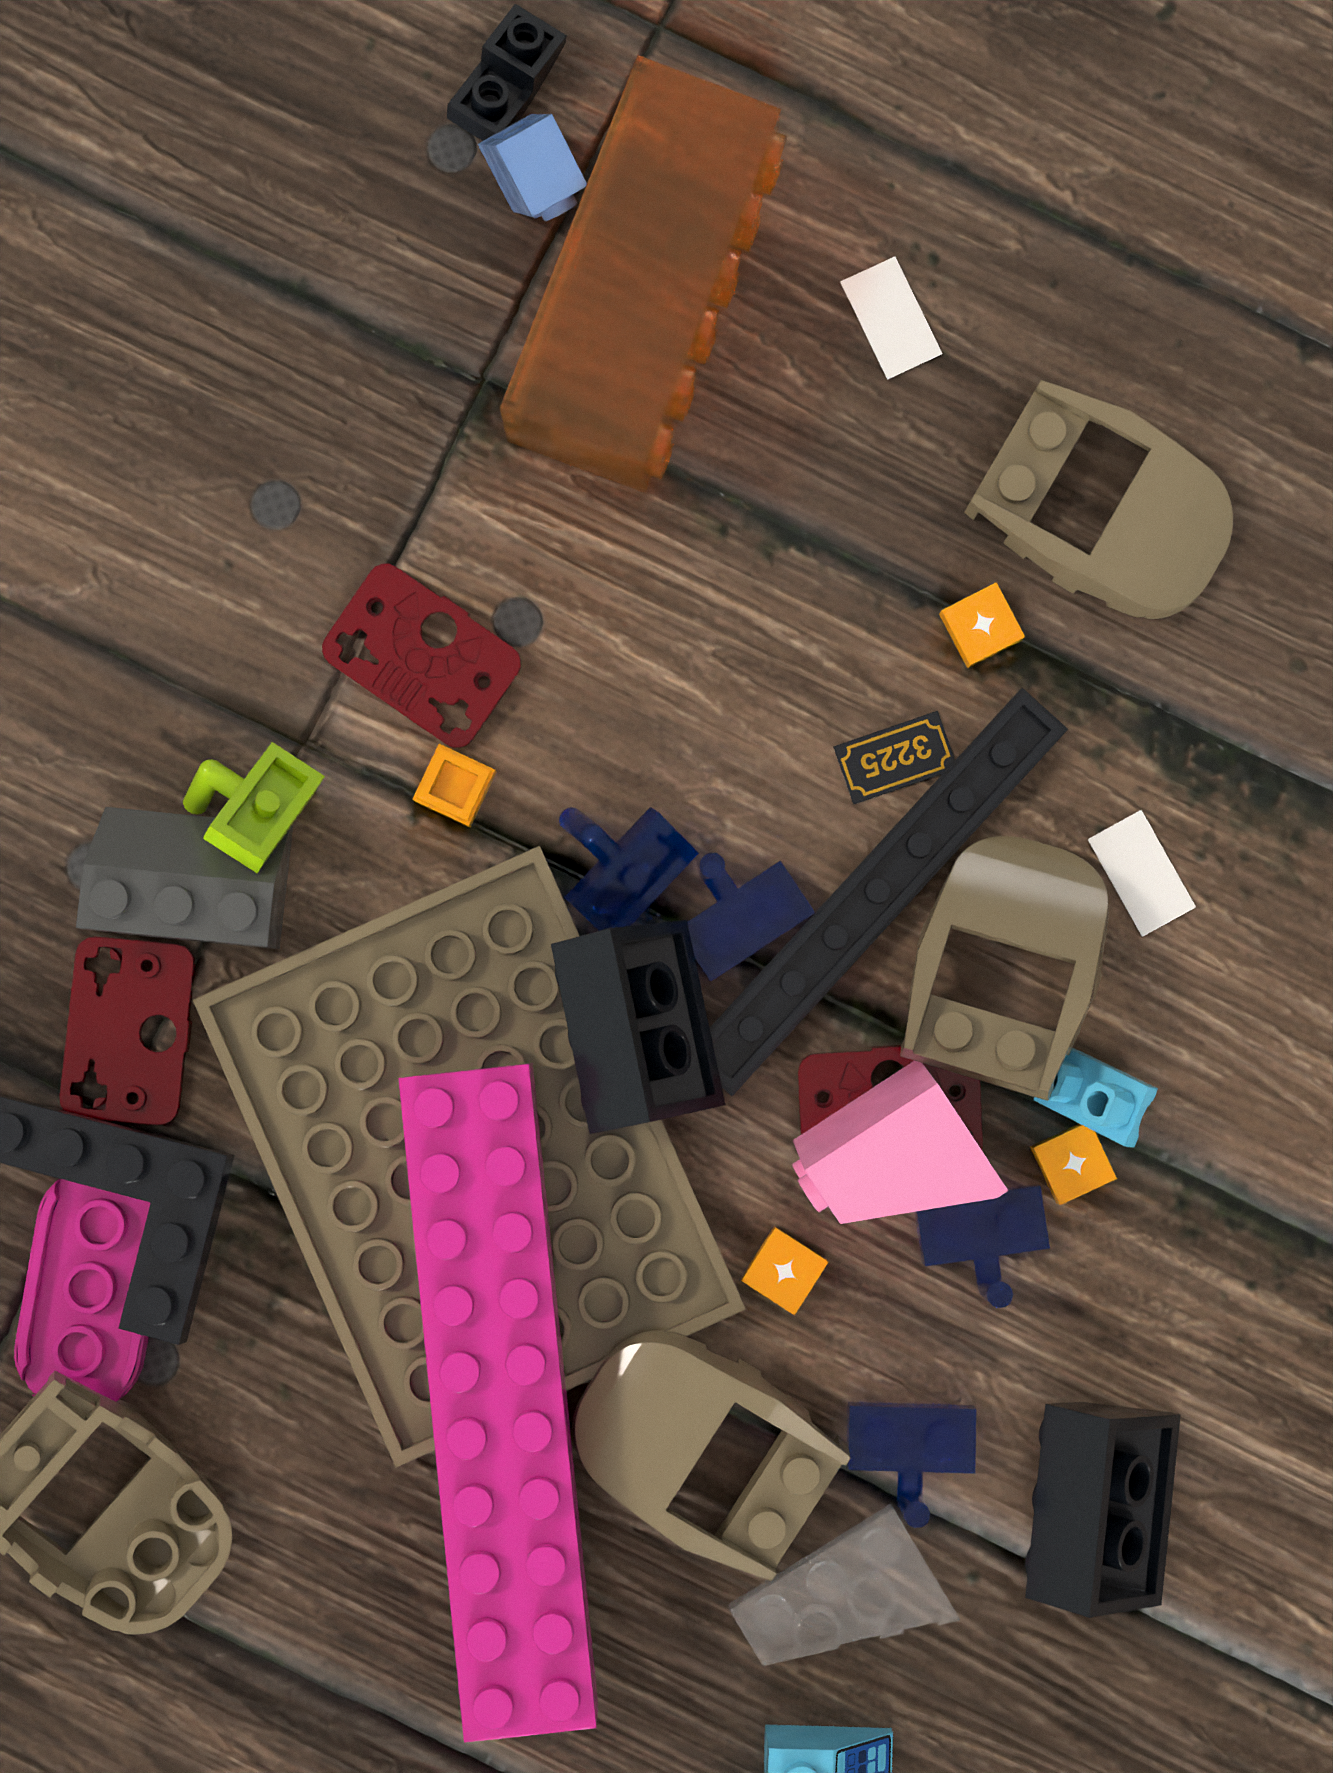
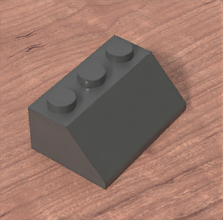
(165, 881)

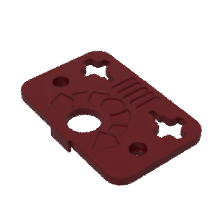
(411, 669)
(111, 1028)
(849, 1074)

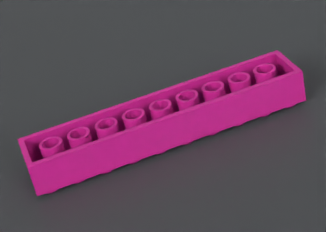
(498, 1403)

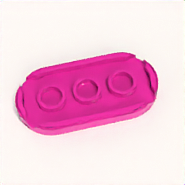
(78, 1291)

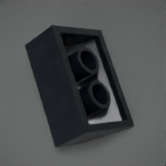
(637, 1024)
(1102, 1508)

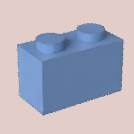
(534, 167)

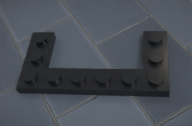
(175, 1176)

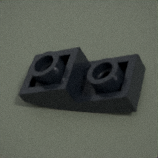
(508, 76)

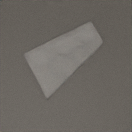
(844, 1592)

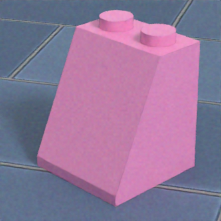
(894, 1153)

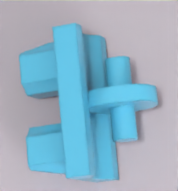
(1100, 1097)

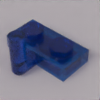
(629, 870)
(743, 916)
(983, 1233)
(911, 1442)

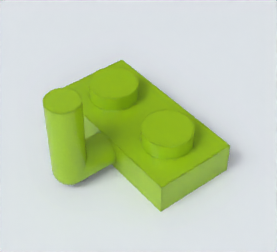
(258, 806)

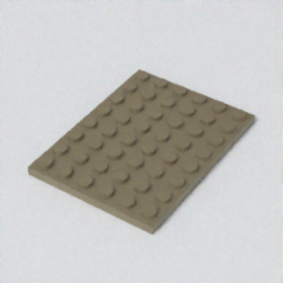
(438, 991)

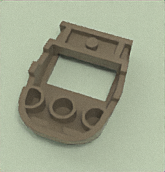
(1159, 538)
(1025, 899)
(655, 1415)
(146, 1549)

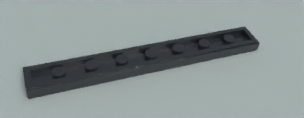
(881, 887)

